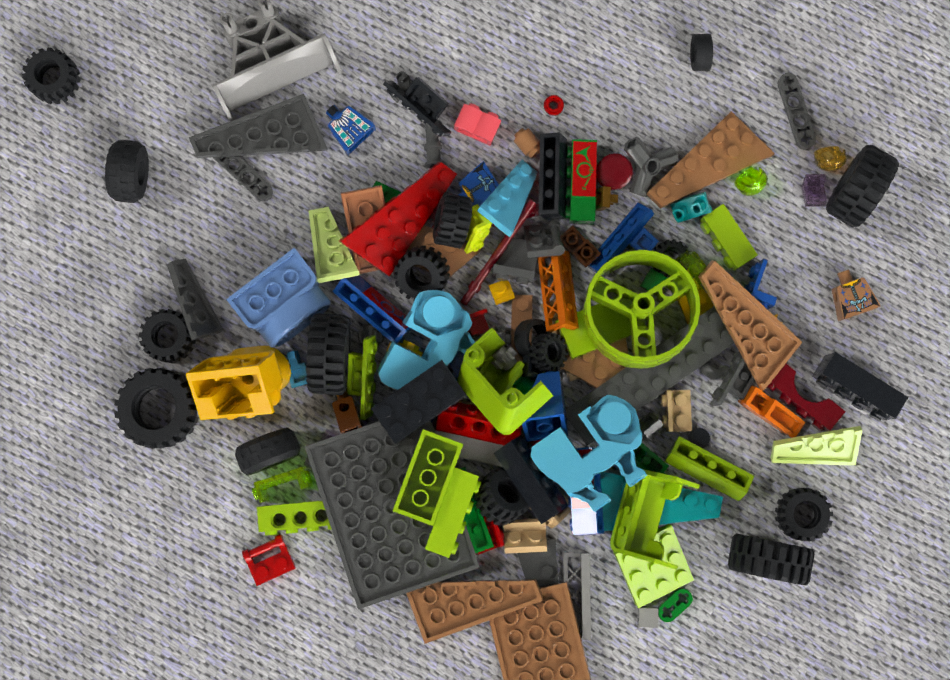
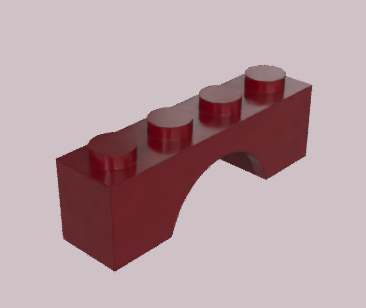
(823, 413)

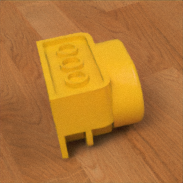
(239, 383)

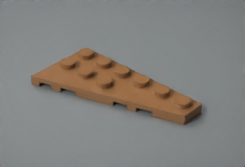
(755, 331)
(458, 605)

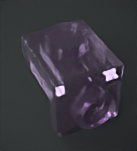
(814, 190)

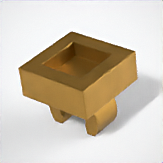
(605, 198)

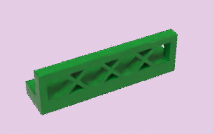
(477, 528)

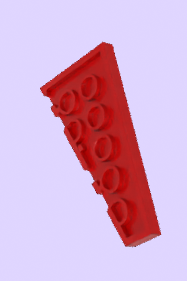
(396, 224)

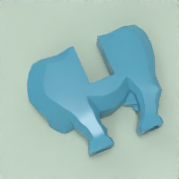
(441, 320)
(617, 432)

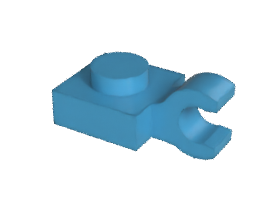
(298, 369)

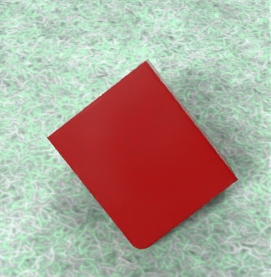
(479, 323)

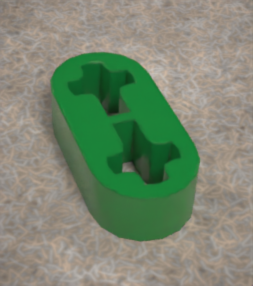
(678, 609)

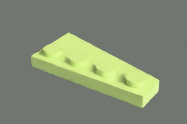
(331, 257)
(828, 448)

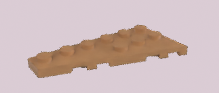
(717, 156)

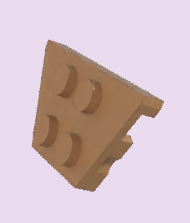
(455, 257)
(595, 367)

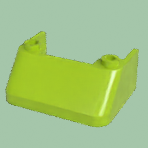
(503, 411)
(640, 516)

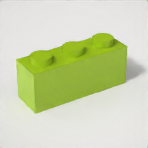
(727, 238)

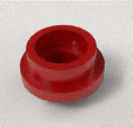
(553, 99)

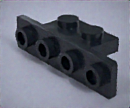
(423, 101)

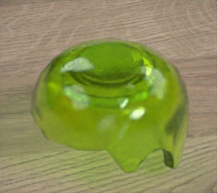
(751, 176)

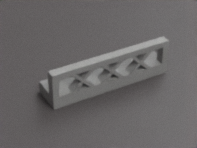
(585, 605)

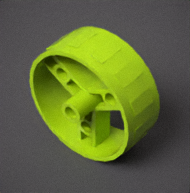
(642, 308)

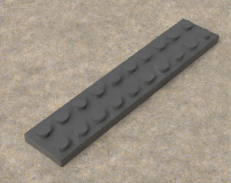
(645, 384)

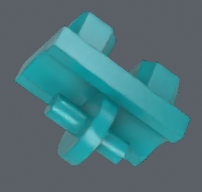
(691, 207)

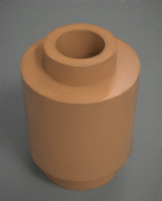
(527, 142)

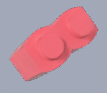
(477, 123)

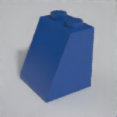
(551, 414)

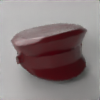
(614, 171)

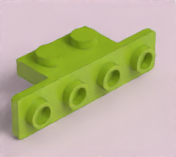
(361, 375)

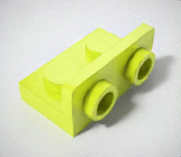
(477, 231)

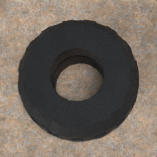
(126, 171)
(267, 451)

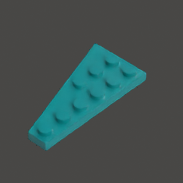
(689, 505)

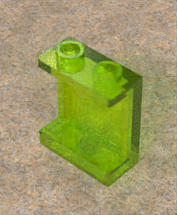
(301, 474)

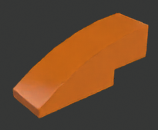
(772, 412)

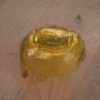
(830, 158)

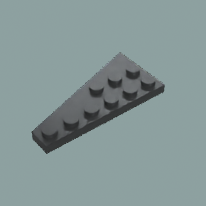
(273, 130)

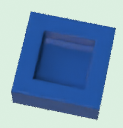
(644, 241)

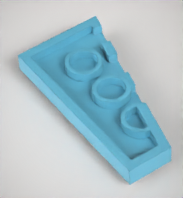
(508, 199)

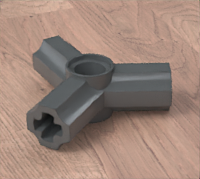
(641, 157)

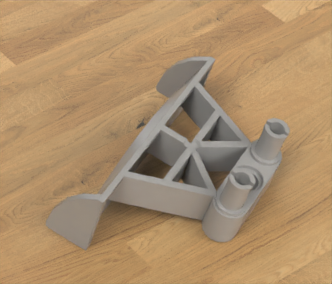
(275, 72)

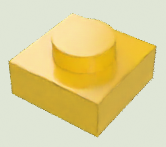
(501, 292)

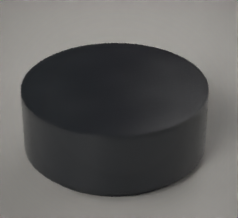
(699, 437)

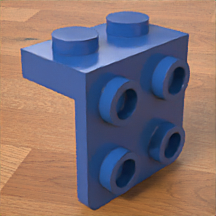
(756, 273)

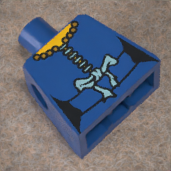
(478, 184)

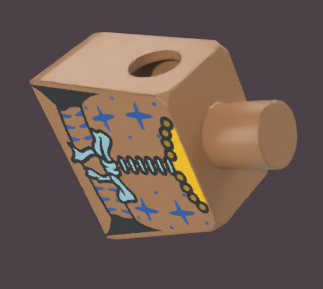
(853, 296)

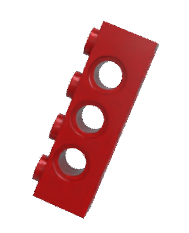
(470, 424)

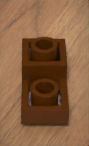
(579, 247)

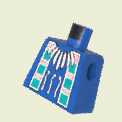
(349, 127)

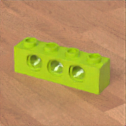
(267, 517)

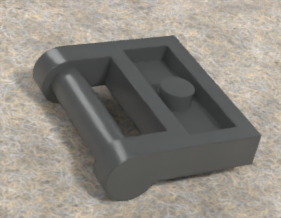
(537, 243)

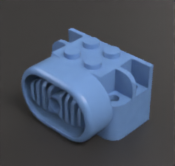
(280, 300)

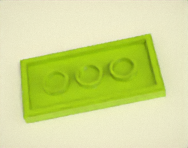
(609, 324)

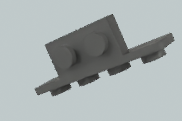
(735, 381)

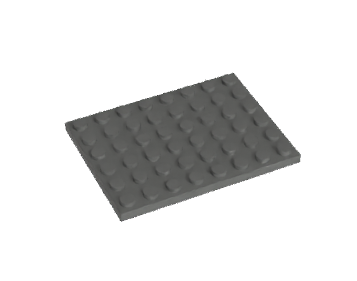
(379, 548)

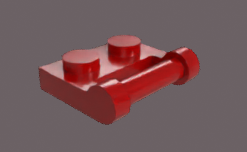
(272, 566)

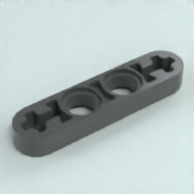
(800, 110)
(239, 173)

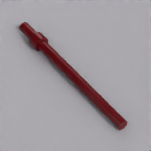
(475, 285)

